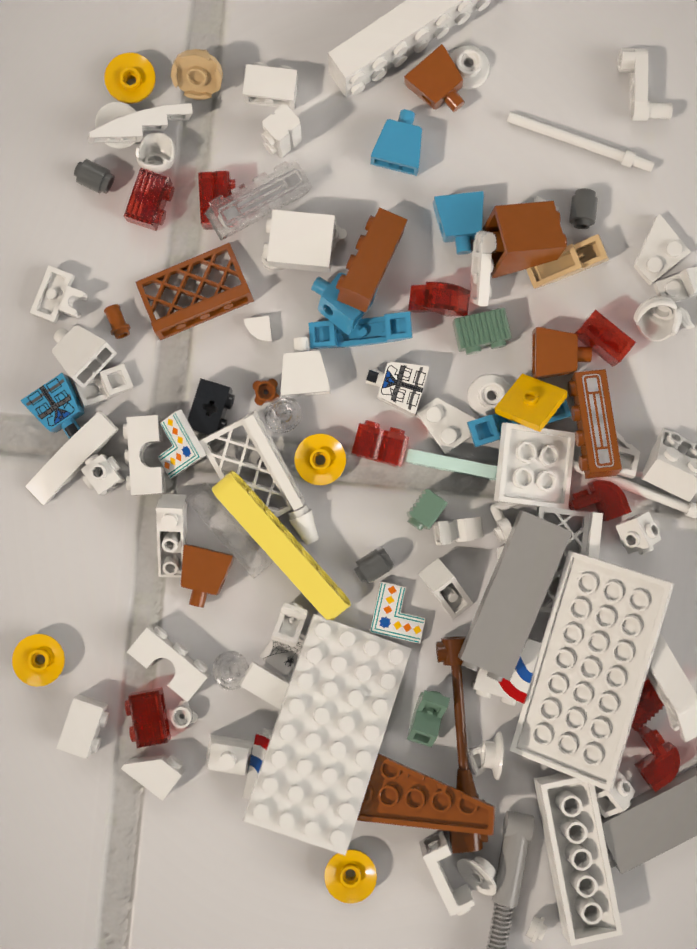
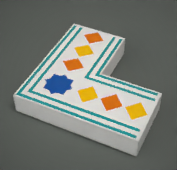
(185, 446)
(389, 619)

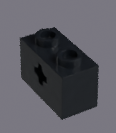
(207, 394)

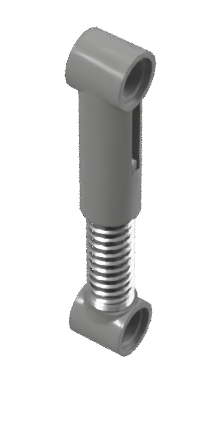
(517, 834)

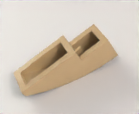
(572, 261)

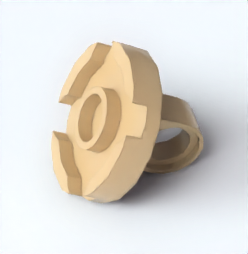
(197, 74)

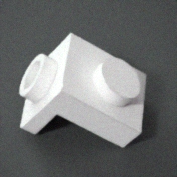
(289, 624)

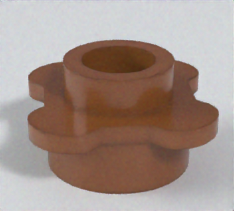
(259, 388)

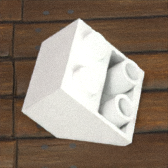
(673, 465)

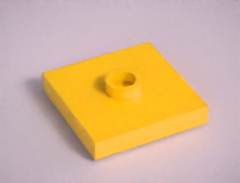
(531, 402)

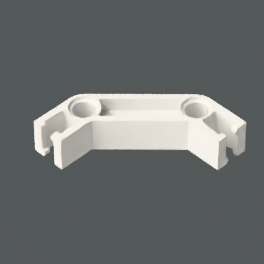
(674, 690)

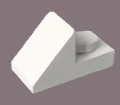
(678, 286)

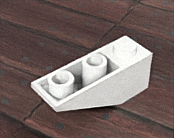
(171, 533)

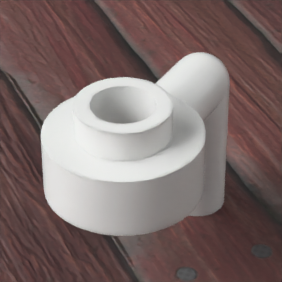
(503, 525)

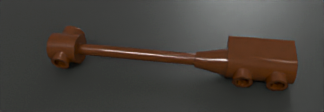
(447, 652)

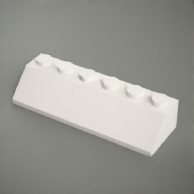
(578, 858)

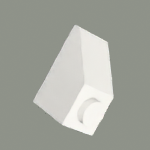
(445, 588)
(155, 773)

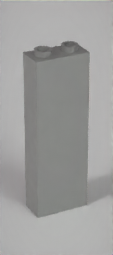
(514, 596)
(652, 823)

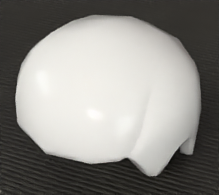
(156, 152)

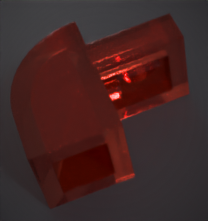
(439, 298)
(606, 496)
(661, 764)

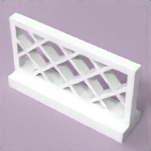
(268, 454)
(589, 541)

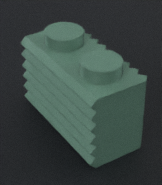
(482, 330)
(426, 510)

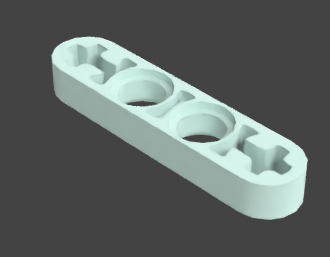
(450, 464)

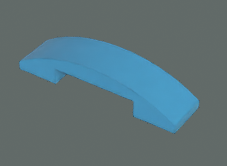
(368, 331)
(489, 427)

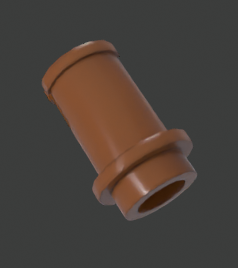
(117, 321)

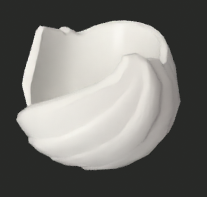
(661, 318)

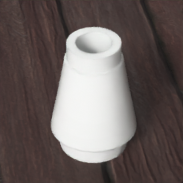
(304, 524)

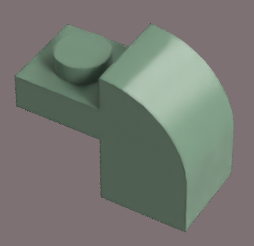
(427, 717)

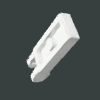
(481, 267)

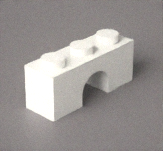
(141, 433)
(188, 673)

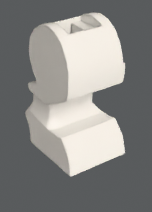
(458, 530)

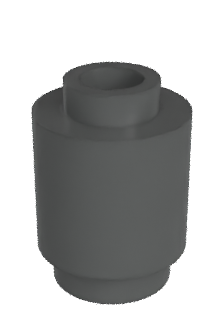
(94, 176)
(583, 208)
(373, 565)

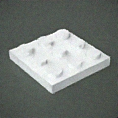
(534, 466)

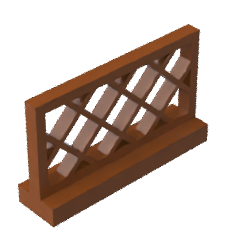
(197, 311)

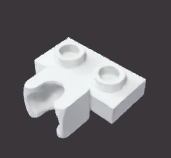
(56, 296)

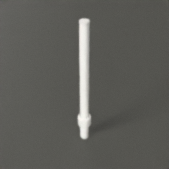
(626, 158)
(689, 508)

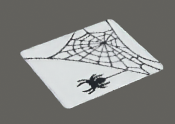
(281, 655)

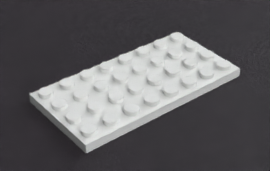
(591, 669)
(327, 735)

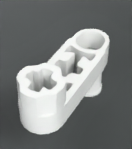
(636, 63)

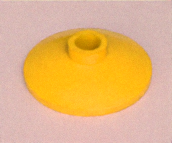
(127, 67)
(320, 445)
(26, 664)
(353, 888)

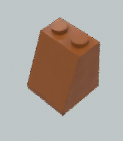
(525, 236)

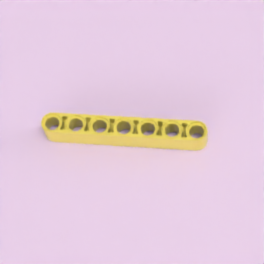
(281, 546)

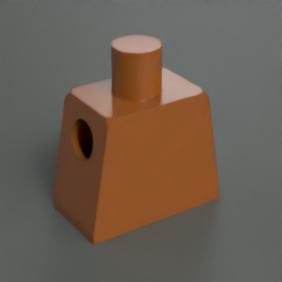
(436, 80)
(556, 353)
(204, 572)

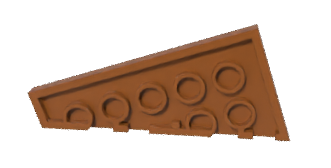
(416, 800)

